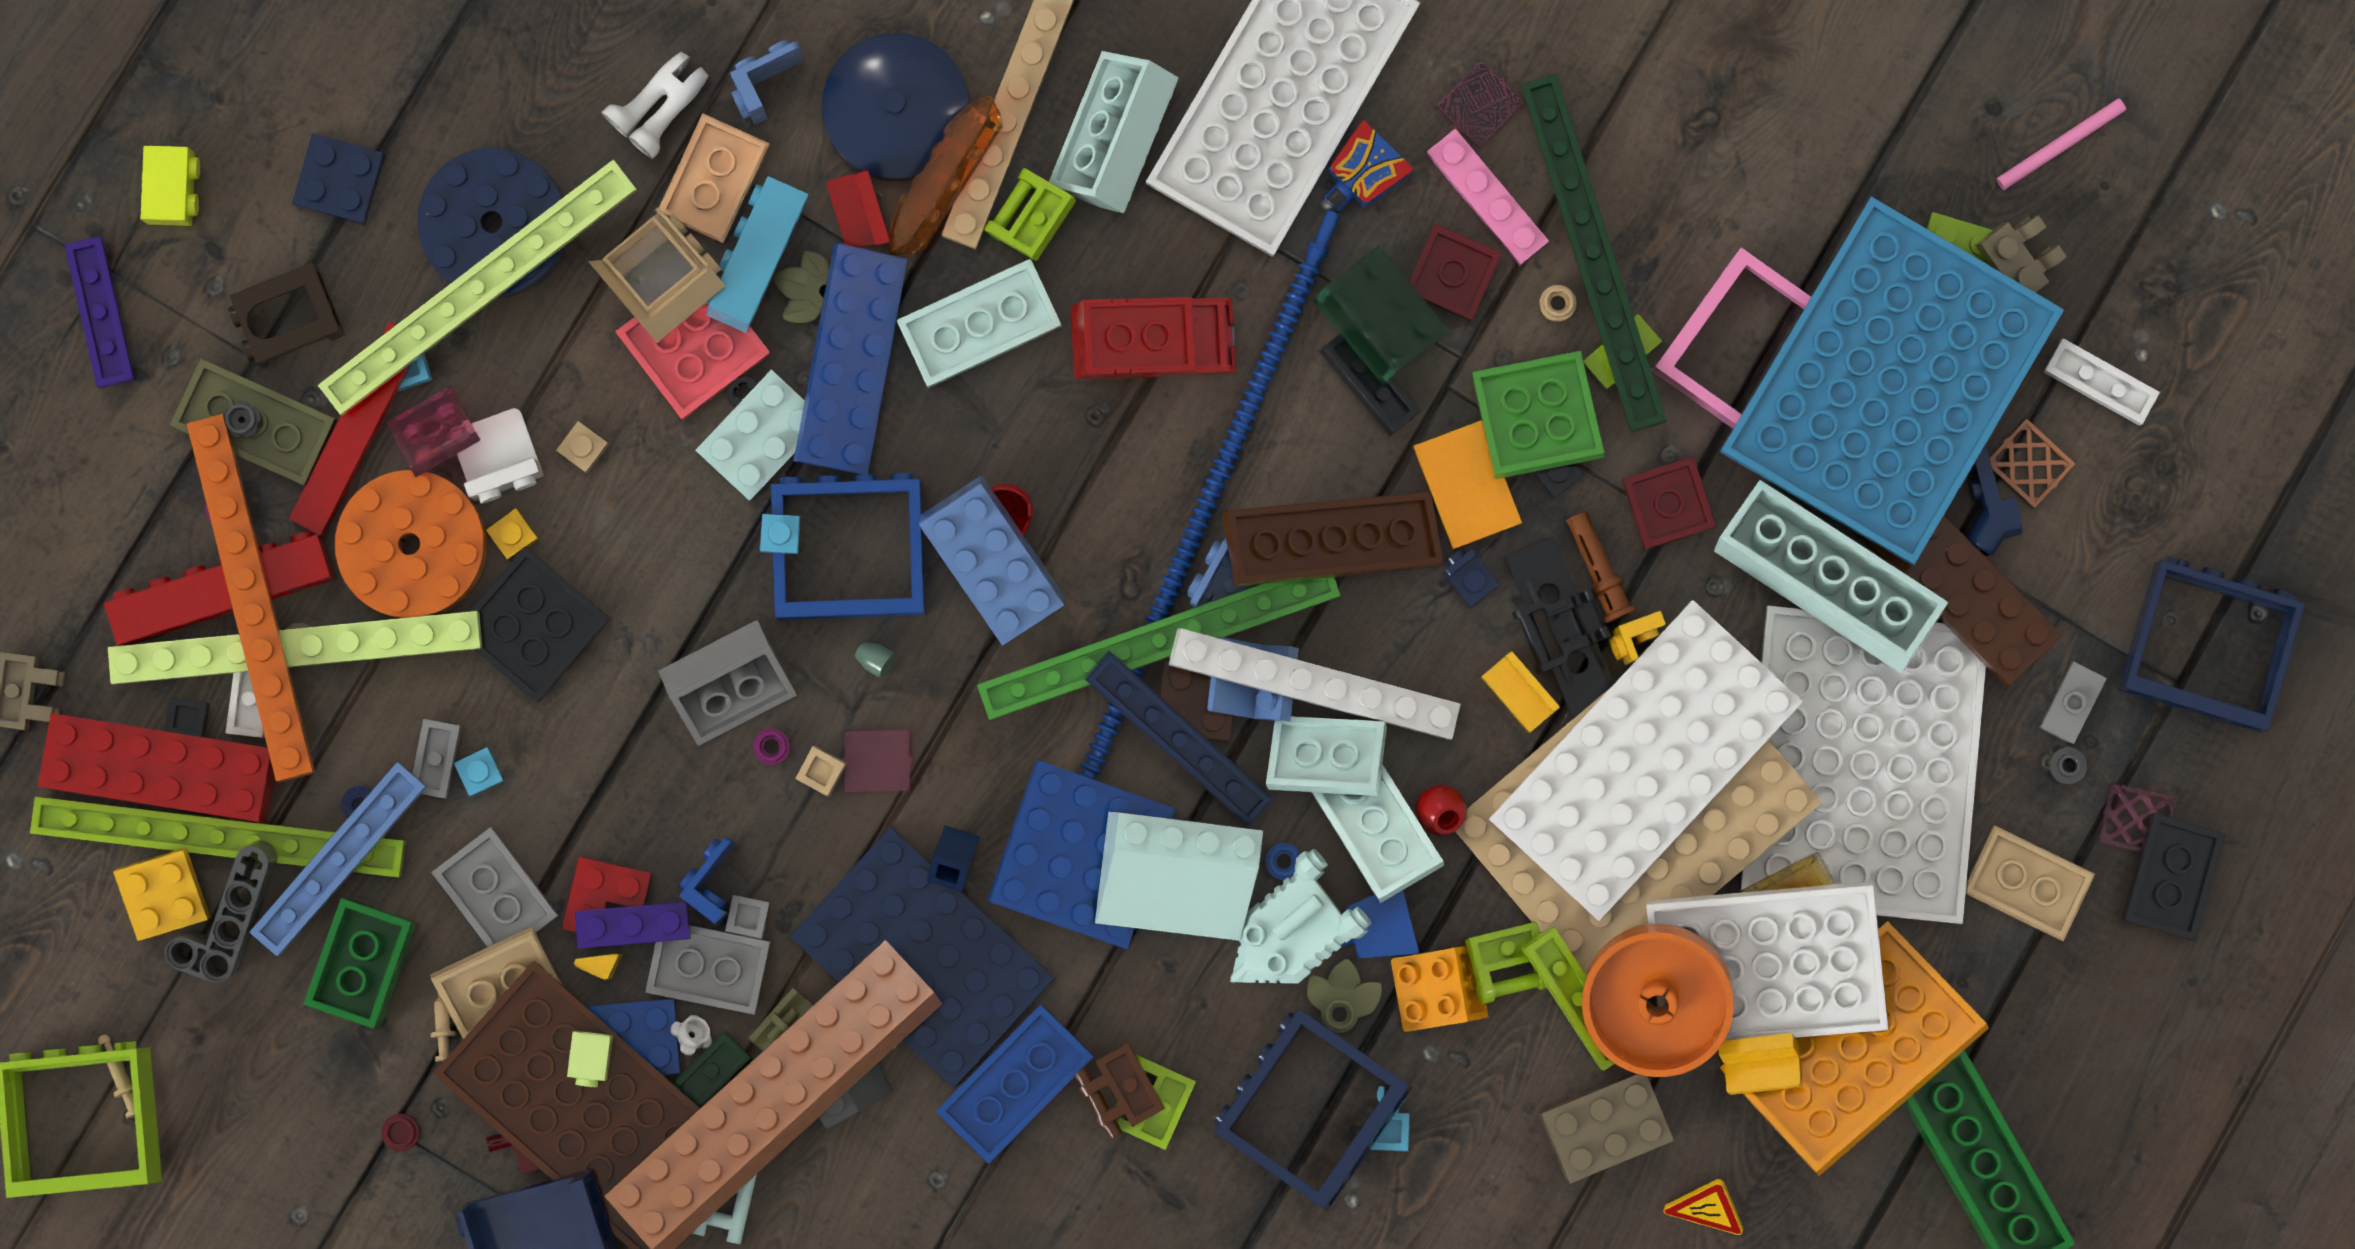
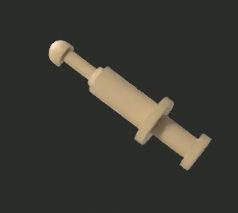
(442, 1029)
(120, 1078)

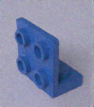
(708, 901)

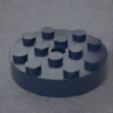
(479, 186)

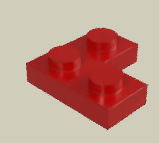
(600, 883)

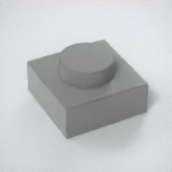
(747, 916)

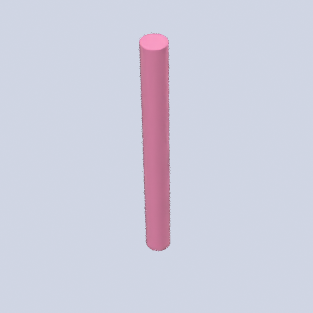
(2061, 144)

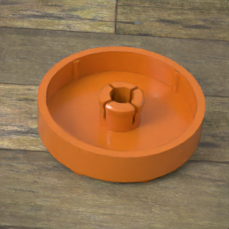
(401, 507)
(1648, 964)

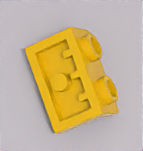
(1639, 631)

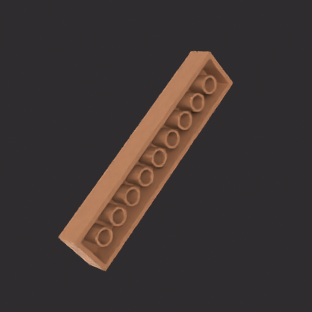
(774, 1099)

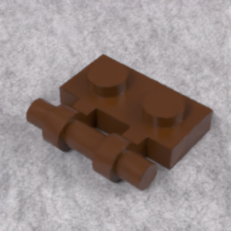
(1129, 1085)

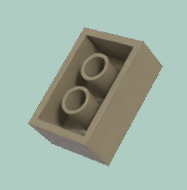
(1605, 1126)

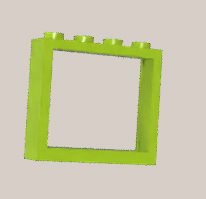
(14, 1130)

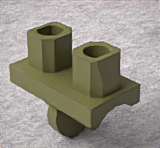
(780, 1019)

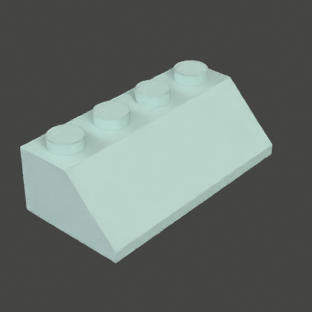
(1113, 130)

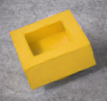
(512, 534)

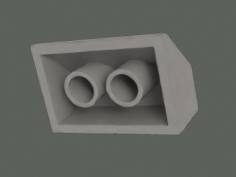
(727, 683)

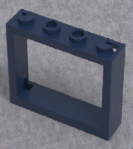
(2244, 590)
(1362, 1142)

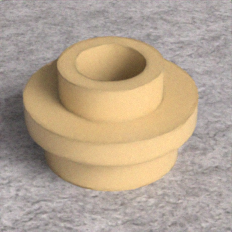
(1566, 295)

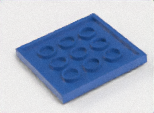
(1058, 850)

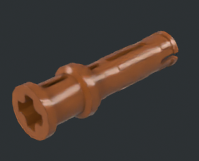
(1606, 583)

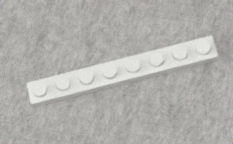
(1314, 684)

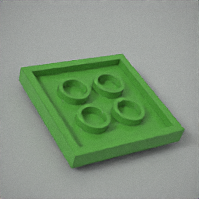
(1538, 415)

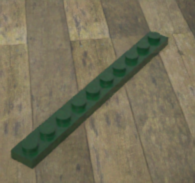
(1593, 253)

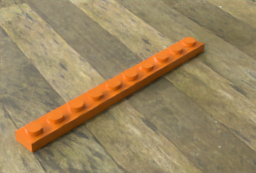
(250, 598)

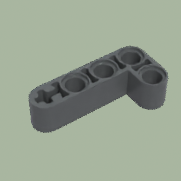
(230, 909)

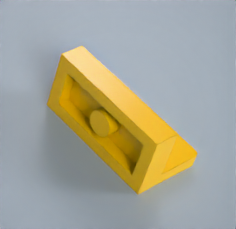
(1520, 692)
(1761, 1063)

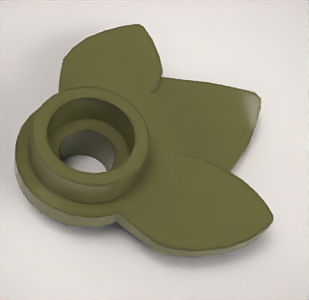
(803, 287)
(1343, 990)

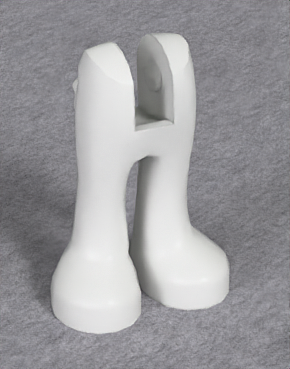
(663, 83)

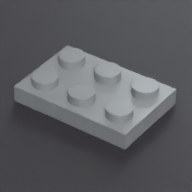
(493, 890)
(710, 969)

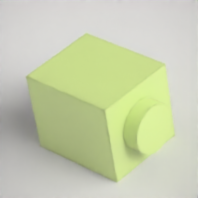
(589, 1058)

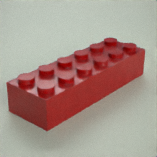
(157, 768)

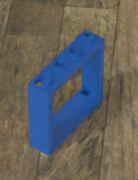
(852, 608)

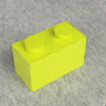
(169, 185)

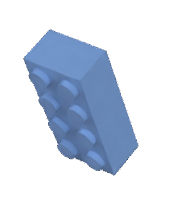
(992, 560)

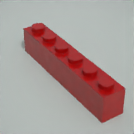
(205, 595)

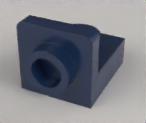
(1469, 576)

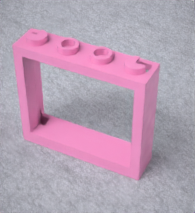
(1665, 367)

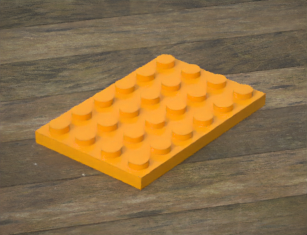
(1865, 1076)

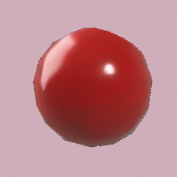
(1440, 810)

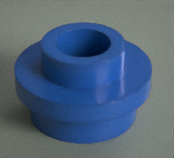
(1274, 853)

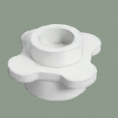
(699, 1030)

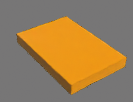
(1464, 486)

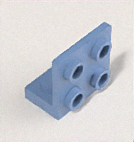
(1250, 702)

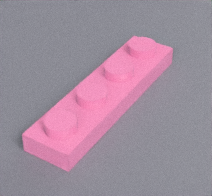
(1487, 197)

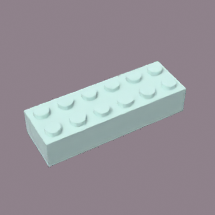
(1830, 576)

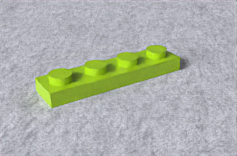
(1565, 983)

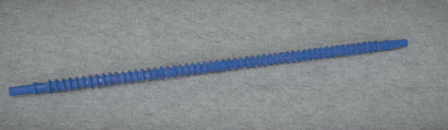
(1316, 253)

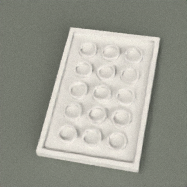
(1795, 956)

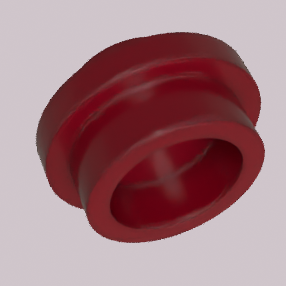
(400, 1132)

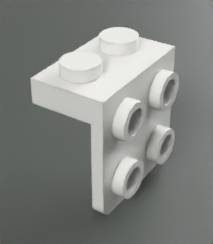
(501, 457)

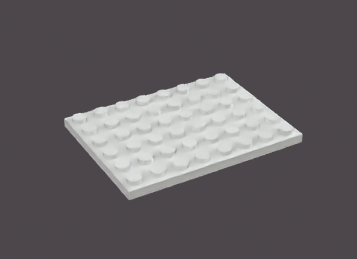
(1884, 758)

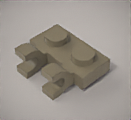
(2006, 253)
(17, 690)

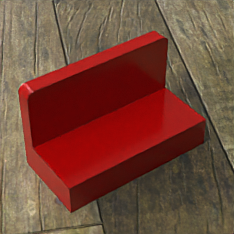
(857, 210)

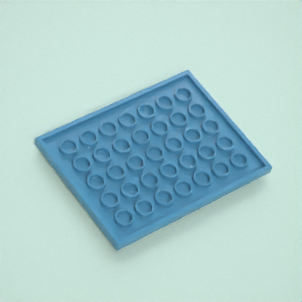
(1892, 381)

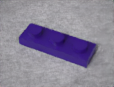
(632, 925)

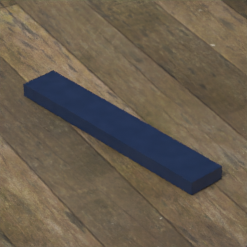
(1178, 738)

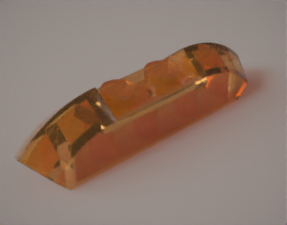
(944, 176)

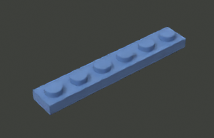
(338, 859)

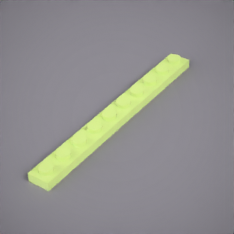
(477, 287)
(301, 647)

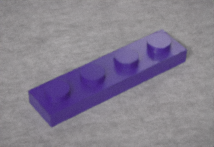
(100, 312)

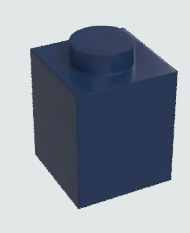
(953, 858)

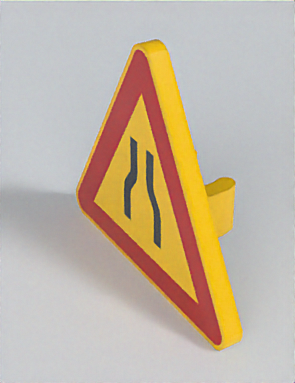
(1709, 1207)

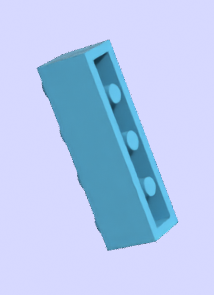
(756, 253)

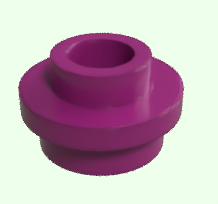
(765, 736)

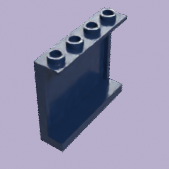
(540, 1216)

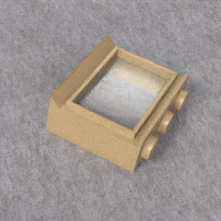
(660, 274)

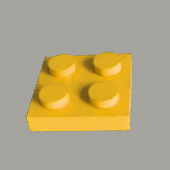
(161, 894)

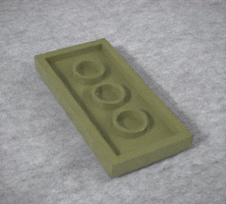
(288, 432)

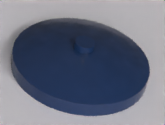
(891, 104)

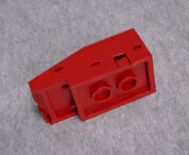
(1152, 337)

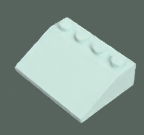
(1177, 875)

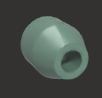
(875, 658)

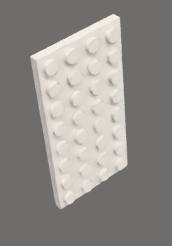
(1277, 111)
(1646, 760)

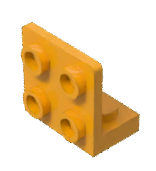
(1436, 989)

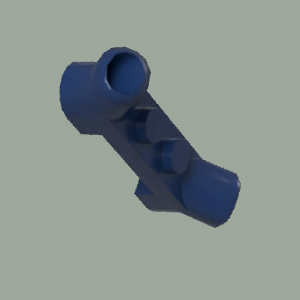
(1997, 517)

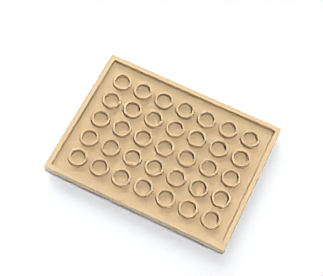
(1721, 841)

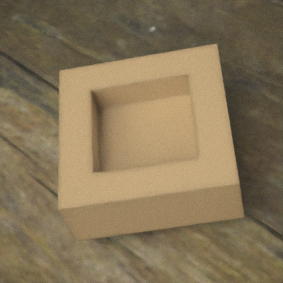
(582, 447)
(821, 770)

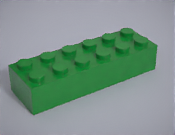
(1984, 1161)

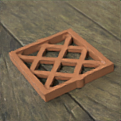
(2048, 444)

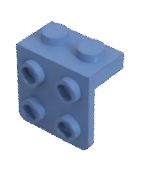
(753, 71)
(1218, 579)

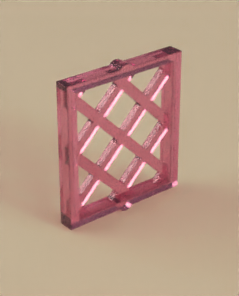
(2109, 813)

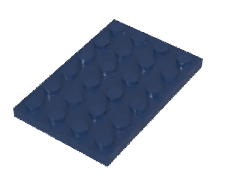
(942, 936)

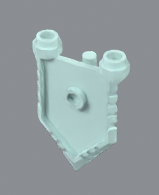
(1295, 928)

